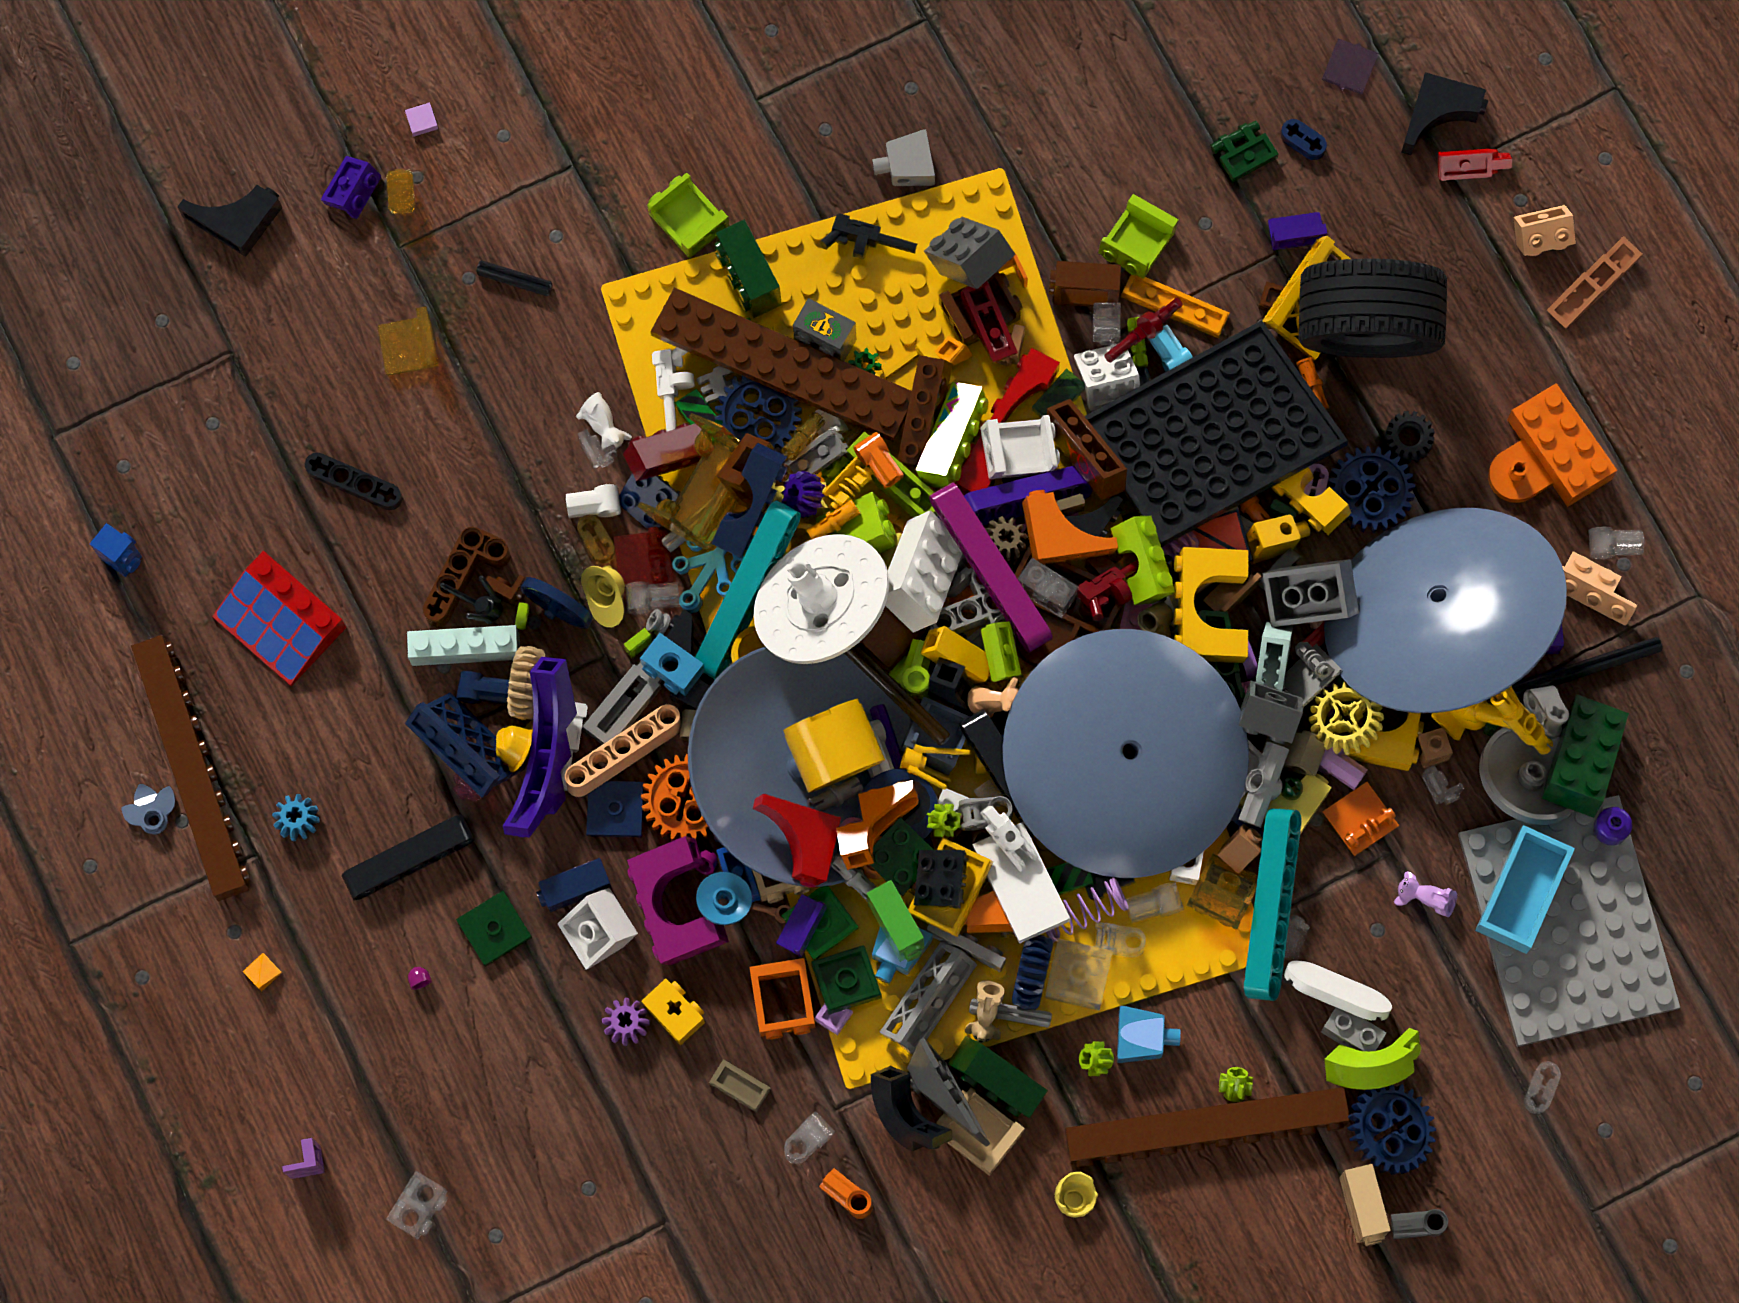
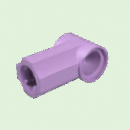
(1342, 768)

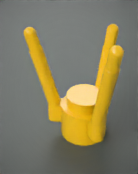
(915, 762)

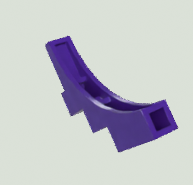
(550, 749)

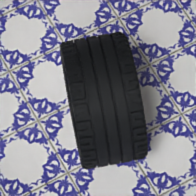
(1373, 308)

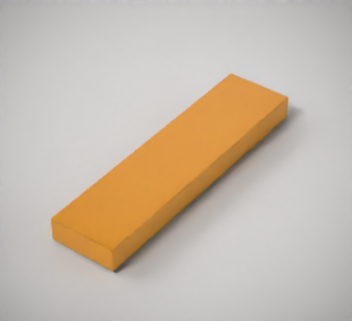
(1192, 313)

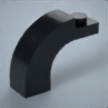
(899, 1114)

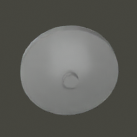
(1516, 778)

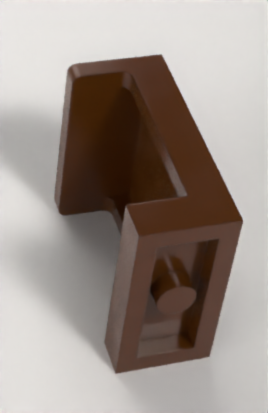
(958, 318)

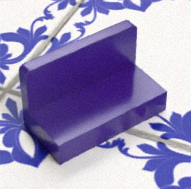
(1296, 230)
(801, 925)

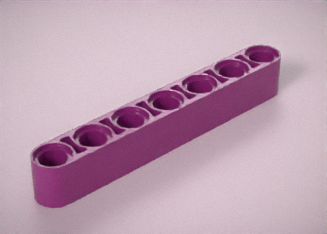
(990, 567)

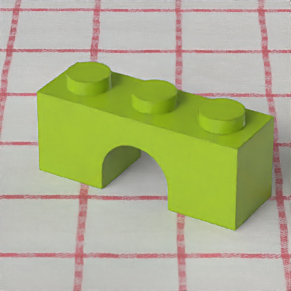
(1153, 578)

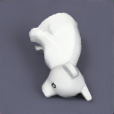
(599, 417)

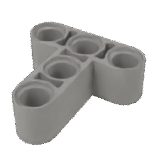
(977, 604)

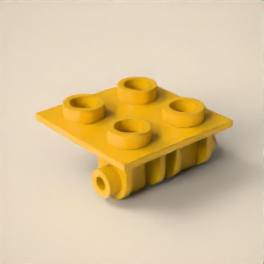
(849, 485)

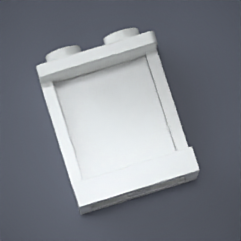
(1019, 448)

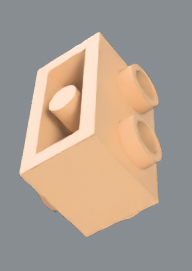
(1544, 230)

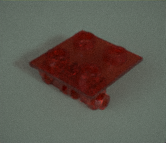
(643, 557)

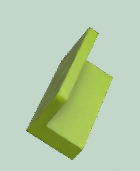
(1001, 651)

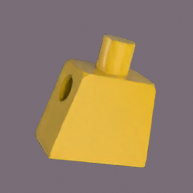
(1275, 537)

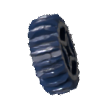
(1032, 972)

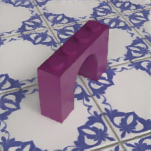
(651, 875)

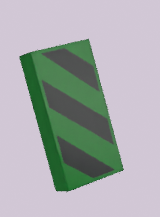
(694, 404)
(1069, 878)

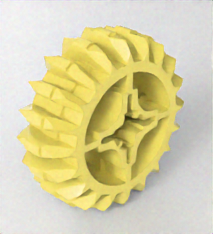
(1337, 725)

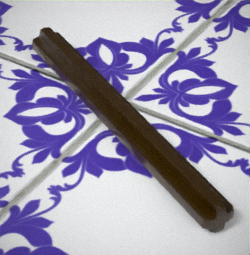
(898, 694)

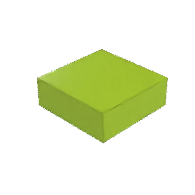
(638, 643)

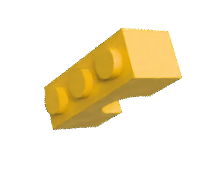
(1324, 510)

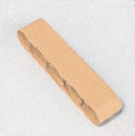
(618, 762)

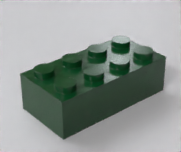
(1585, 756)

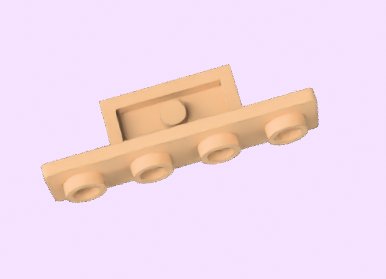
(1595, 588)

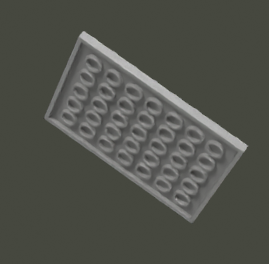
(1597, 946)

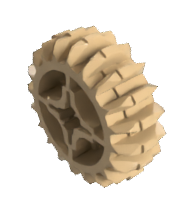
(520, 687)

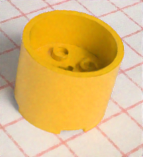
(833, 745)

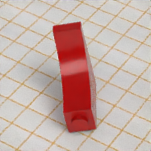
(809, 835)

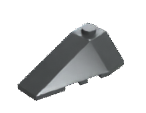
(936, 1082)

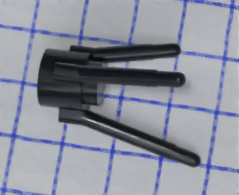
(487, 607)

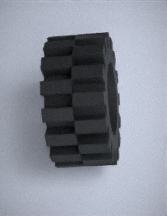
(1414, 422)

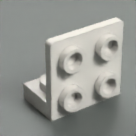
(1106, 380)

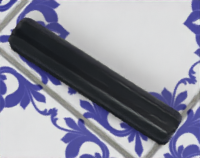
(514, 278)

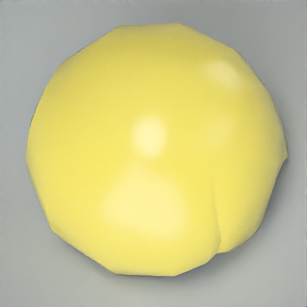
(1076, 1194)

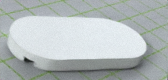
(1338, 990)

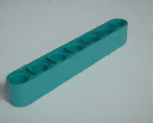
(739, 602)
(1272, 904)

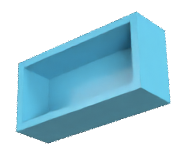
(1525, 889)

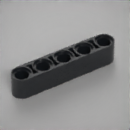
(988, 747)
(407, 857)

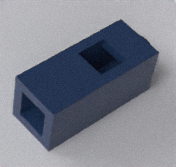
(573, 885)

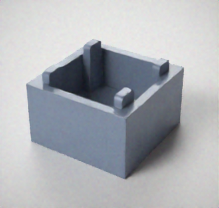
(950, 721)

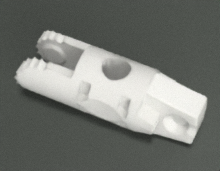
(998, 827)

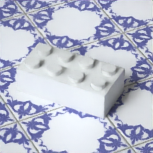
(922, 571)

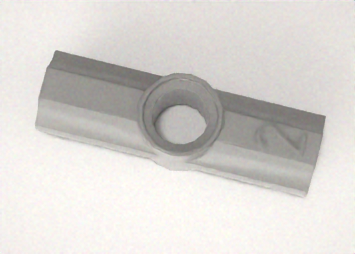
(1263, 784)

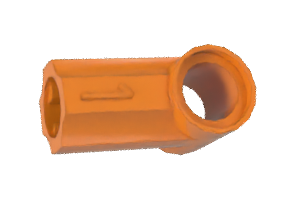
(875, 455)
(845, 1192)

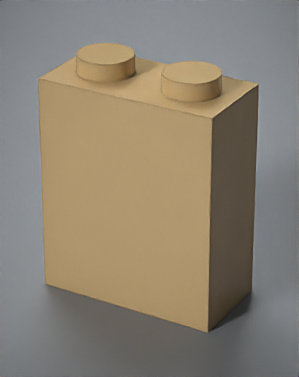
(1365, 1204)

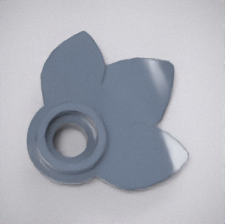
(150, 805)

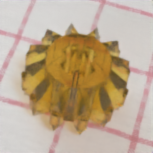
(400, 191)

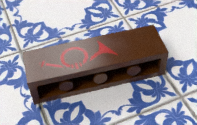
(1087, 450)

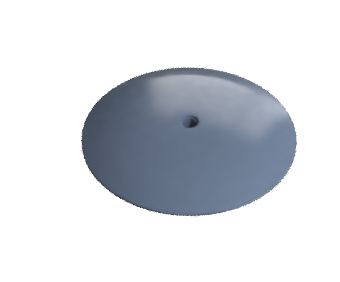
(1449, 610)
(742, 751)
(1070, 766)

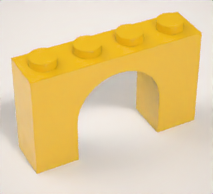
(1198, 568)
(1394, 747)

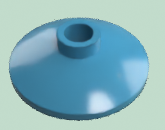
(724, 886)

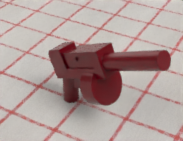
(1148, 326)
(1112, 583)

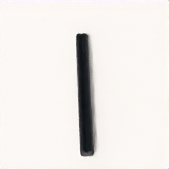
(1589, 666)

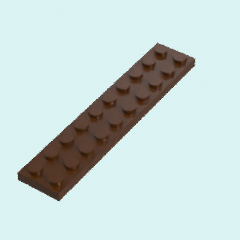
(782, 364)

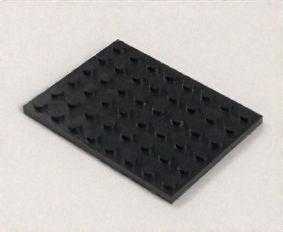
(1216, 432)

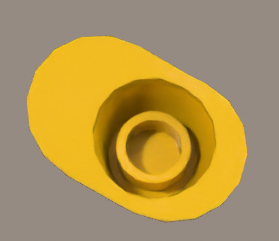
(514, 745)

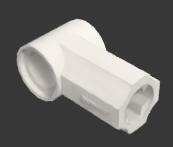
(601, 502)

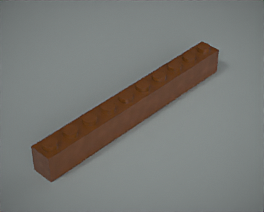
(190, 767)
(1207, 1126)

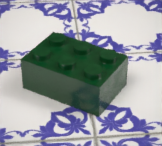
(747, 269)

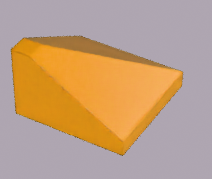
(953, 351)
(262, 972)

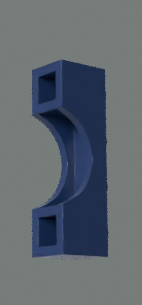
(761, 472)

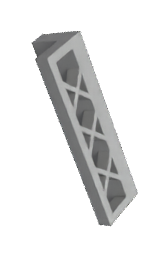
(932, 999)

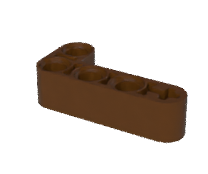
(461, 578)

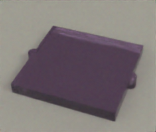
(1350, 66)

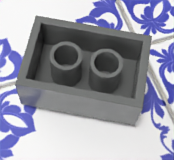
(969, 252)
(1311, 593)

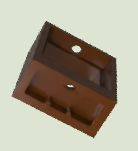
(1084, 283)

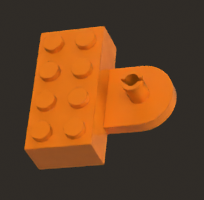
(1552, 451)

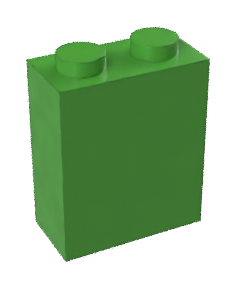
(896, 921)

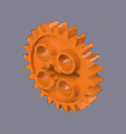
(662, 792)

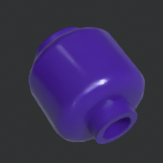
(1609, 833)

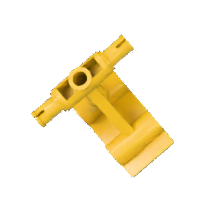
(1503, 712)

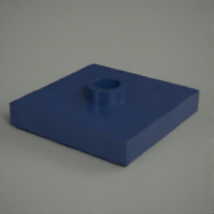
(615, 810)

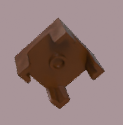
(731, 471)

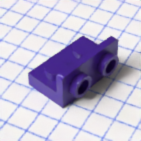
(351, 186)

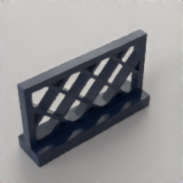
(454, 749)

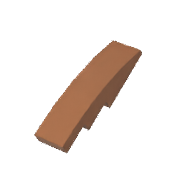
(1594, 282)

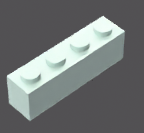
(462, 645)

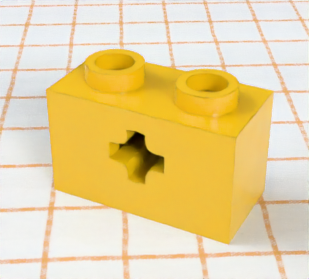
(678, 1026)

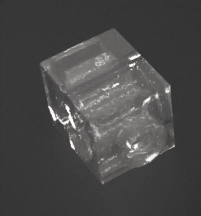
(1106, 323)

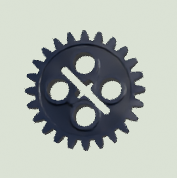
(767, 398)
(1390, 504)
(1404, 1152)

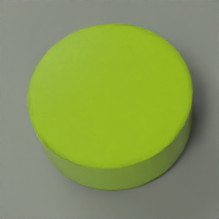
(522, 615)
(916, 680)

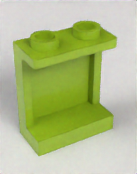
(687, 215)
(1138, 237)

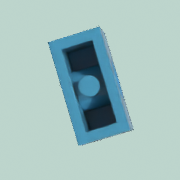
(663, 651)

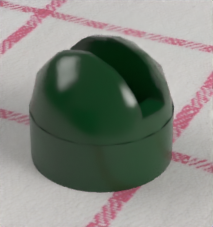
(1287, 792)

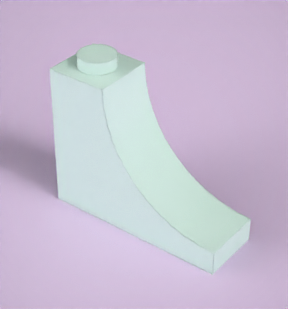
(1274, 655)

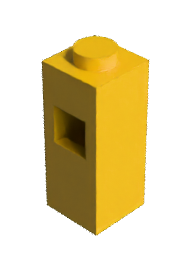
(952, 647)

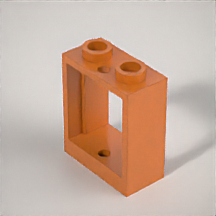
(775, 971)

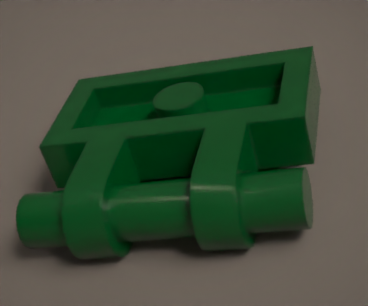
(1247, 157)

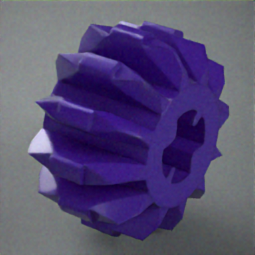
(803, 493)

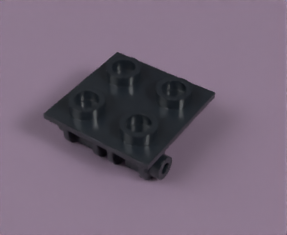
(940, 878)

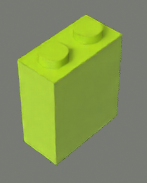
(871, 524)

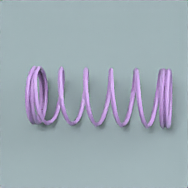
(1116, 893)

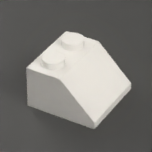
(597, 927)

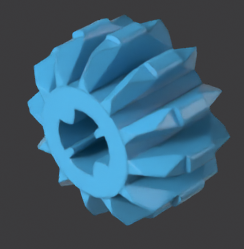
(290, 810)

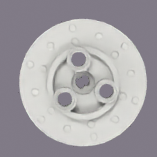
(821, 599)

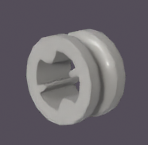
(658, 622)

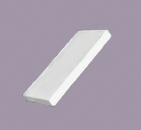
(1025, 896)

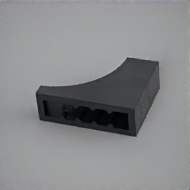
(1442, 102)
(237, 223)

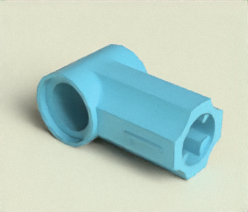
(1170, 349)

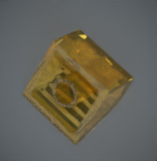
(1223, 892)

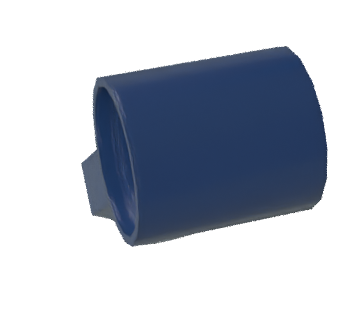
(475, 688)

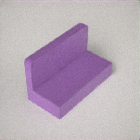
(312, 1161)

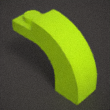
(1373, 1068)

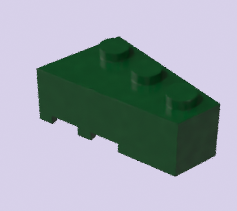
(997, 1077)

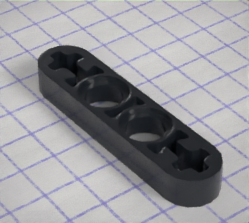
(355, 478)

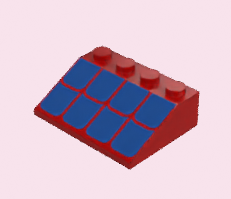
(278, 618)

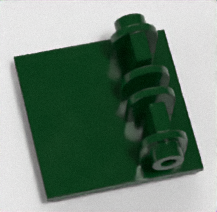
(898, 855)

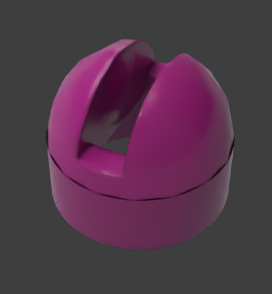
(711, 858)
(418, 978)

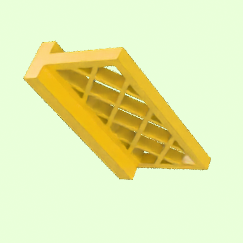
(1290, 295)

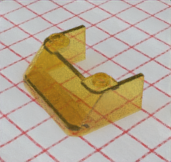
(704, 497)

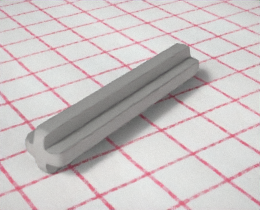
(1018, 1014)

